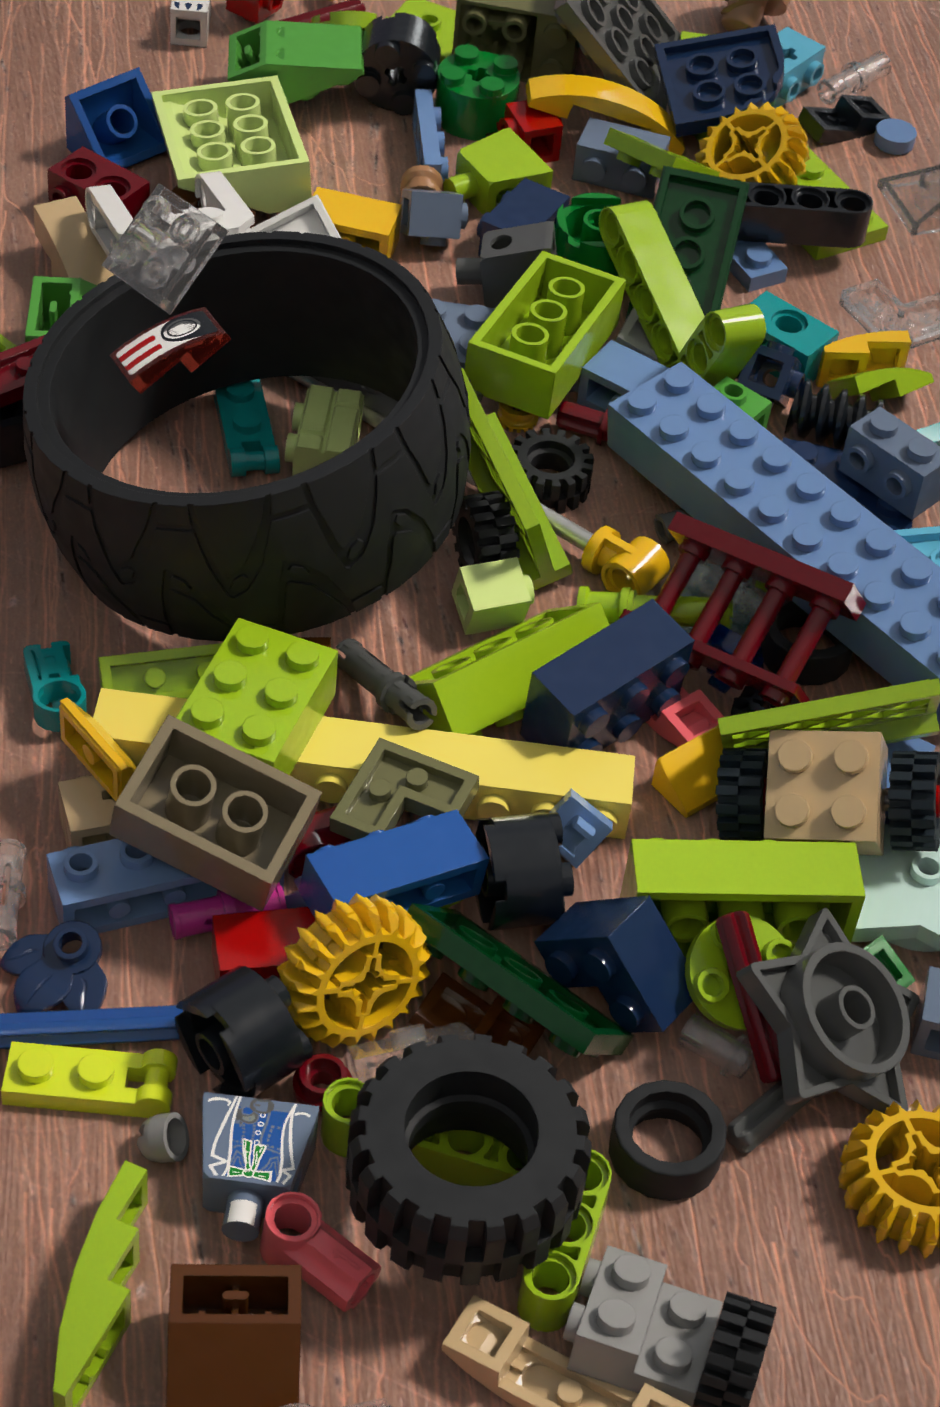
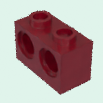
(88, 169)

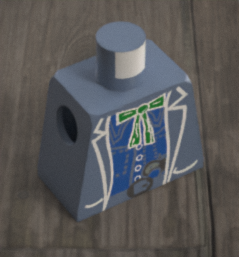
(252, 1155)

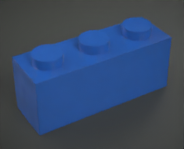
(415, 863)

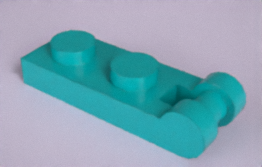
(246, 429)

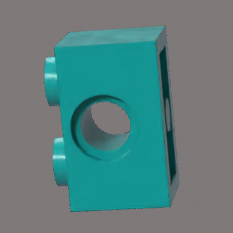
(796, 330)

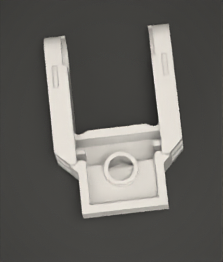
(218, 198)

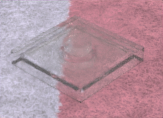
(368, 1056)

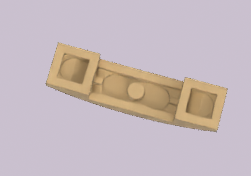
(526, 1373)

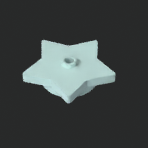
(901, 898)

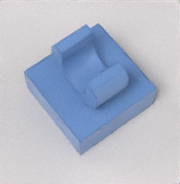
(582, 827)

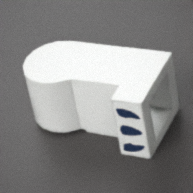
(190, 15)

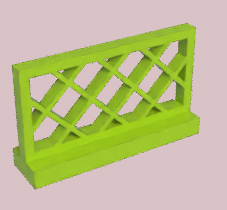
(497, 467)
(895, 711)

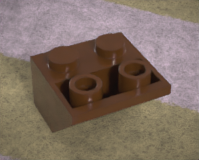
(233, 1335)

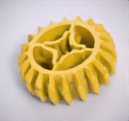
(756, 146)
(344, 960)
(905, 1196)

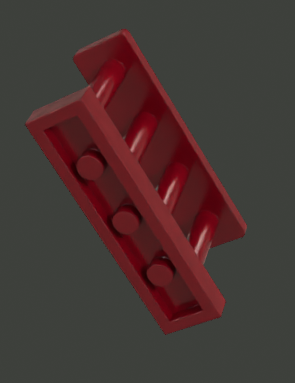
(783, 579)

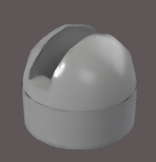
(164, 1138)

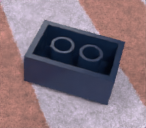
(609, 682)

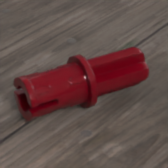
(583, 421)

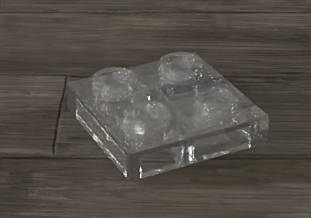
(165, 248)

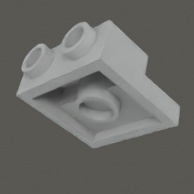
(640, 1327)

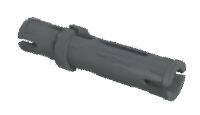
(392, 689)

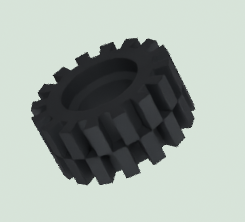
(557, 454)
(485, 529)
(735, 1353)

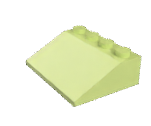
(243, 133)

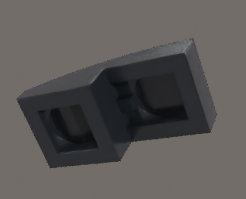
(849, 120)

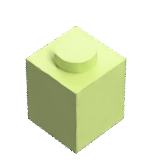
(492, 595)

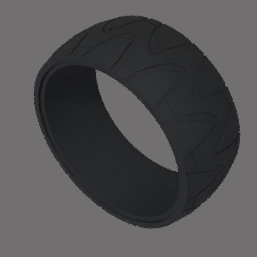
(276, 550)

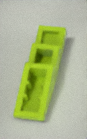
(97, 1301)

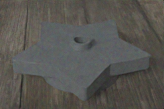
(834, 1017)

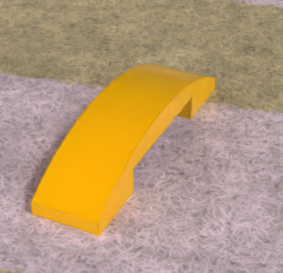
(560, 92)

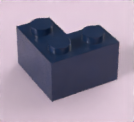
(626, 954)

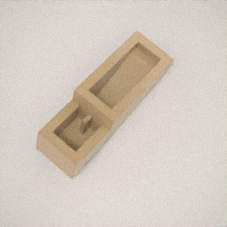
(69, 242)

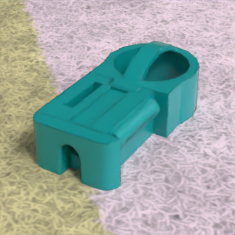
(50, 681)

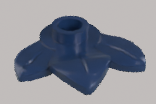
(53, 976)

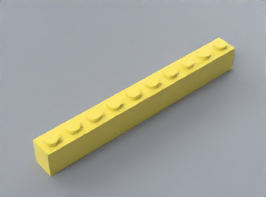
(511, 773)

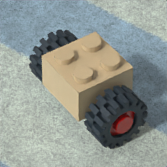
(830, 790)

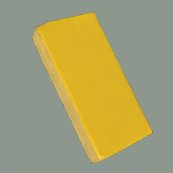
(95, 748)
(690, 773)

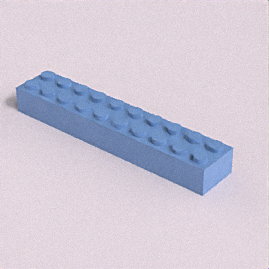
(756, 487)

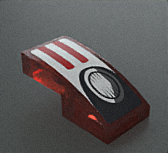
(184, 338)

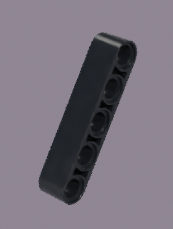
(805, 215)

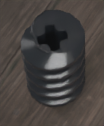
(825, 413)

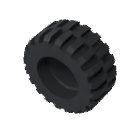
(452, 1225)

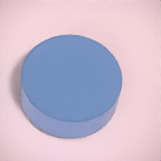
(895, 136)

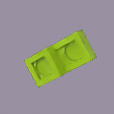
(881, 383)

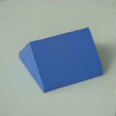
(115, 120)

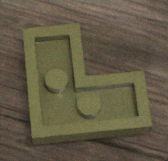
(399, 781)

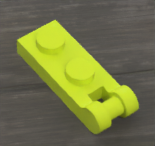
(89, 1079)

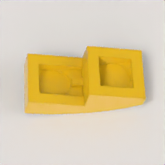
(863, 354)

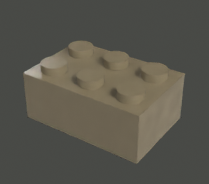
(214, 812)

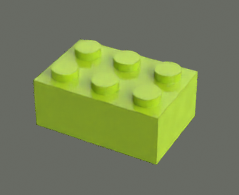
(264, 693)

